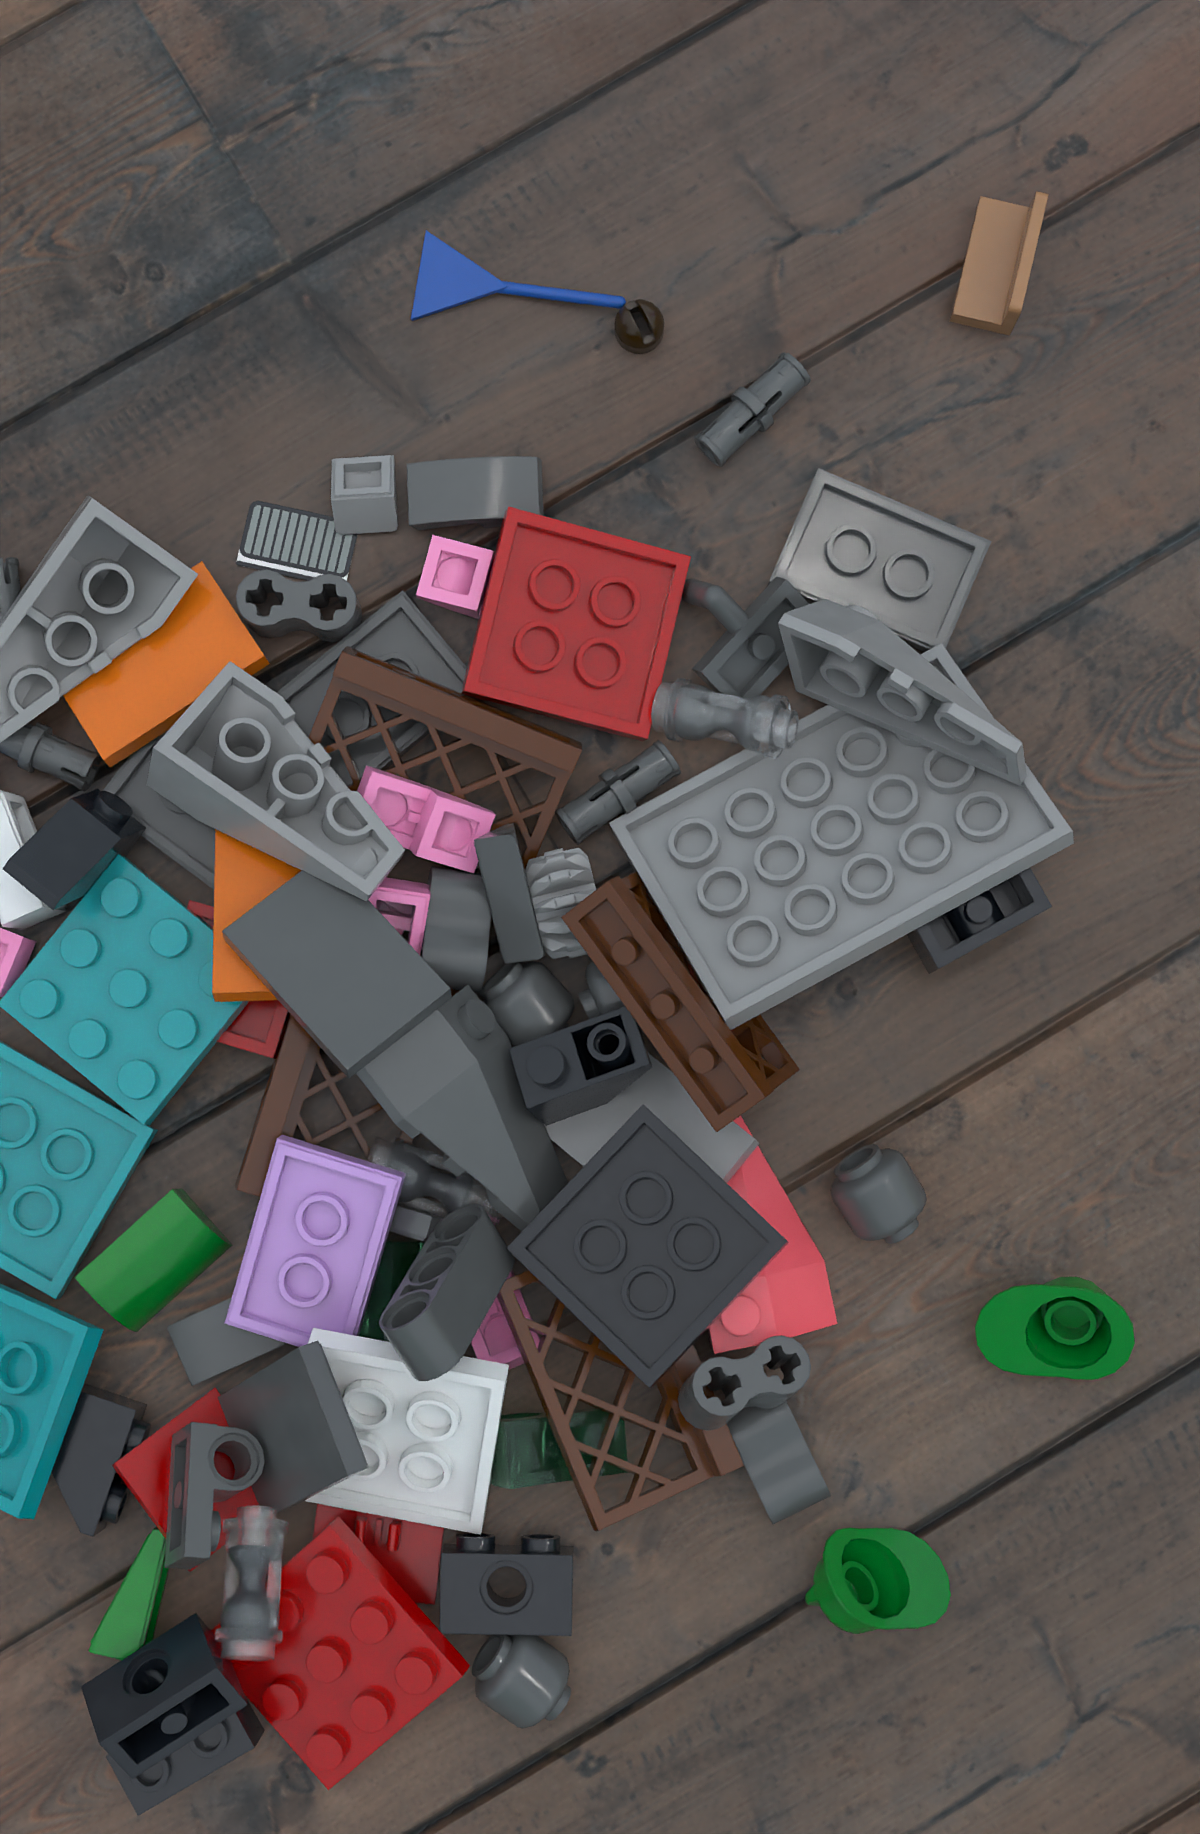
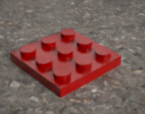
(575, 624)
(350, 1659)

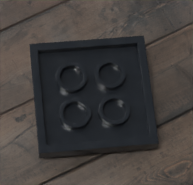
(647, 1246)

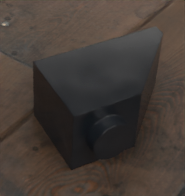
(75, 847)

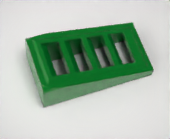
(137, 1604)

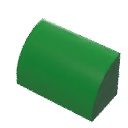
(153, 1260)

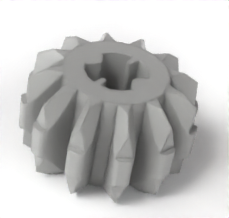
(556, 886)

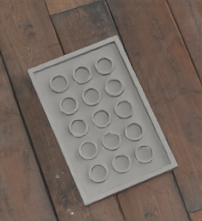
(827, 851)

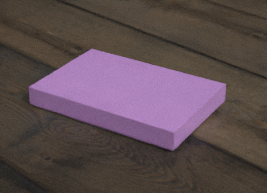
(314, 1243)

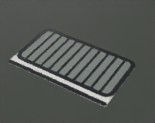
(294, 542)

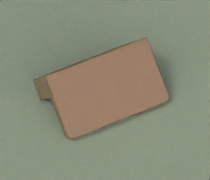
(998, 264)

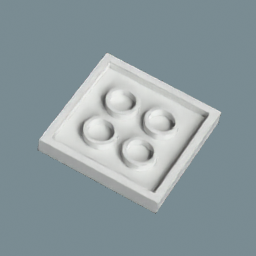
(422, 1440)

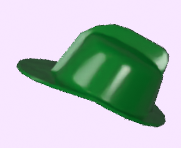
(1055, 1330)
(879, 1581)

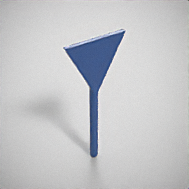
(452, 280)

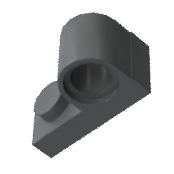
(196, 1485)

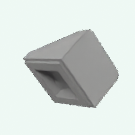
(364, 494)

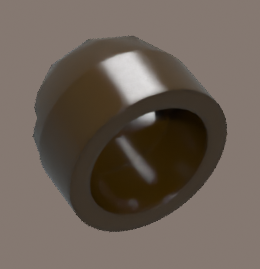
(628, 333)

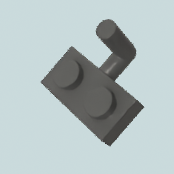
(752, 647)

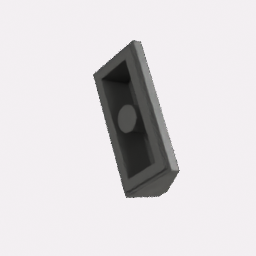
(509, 895)

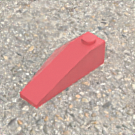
(793, 1289)

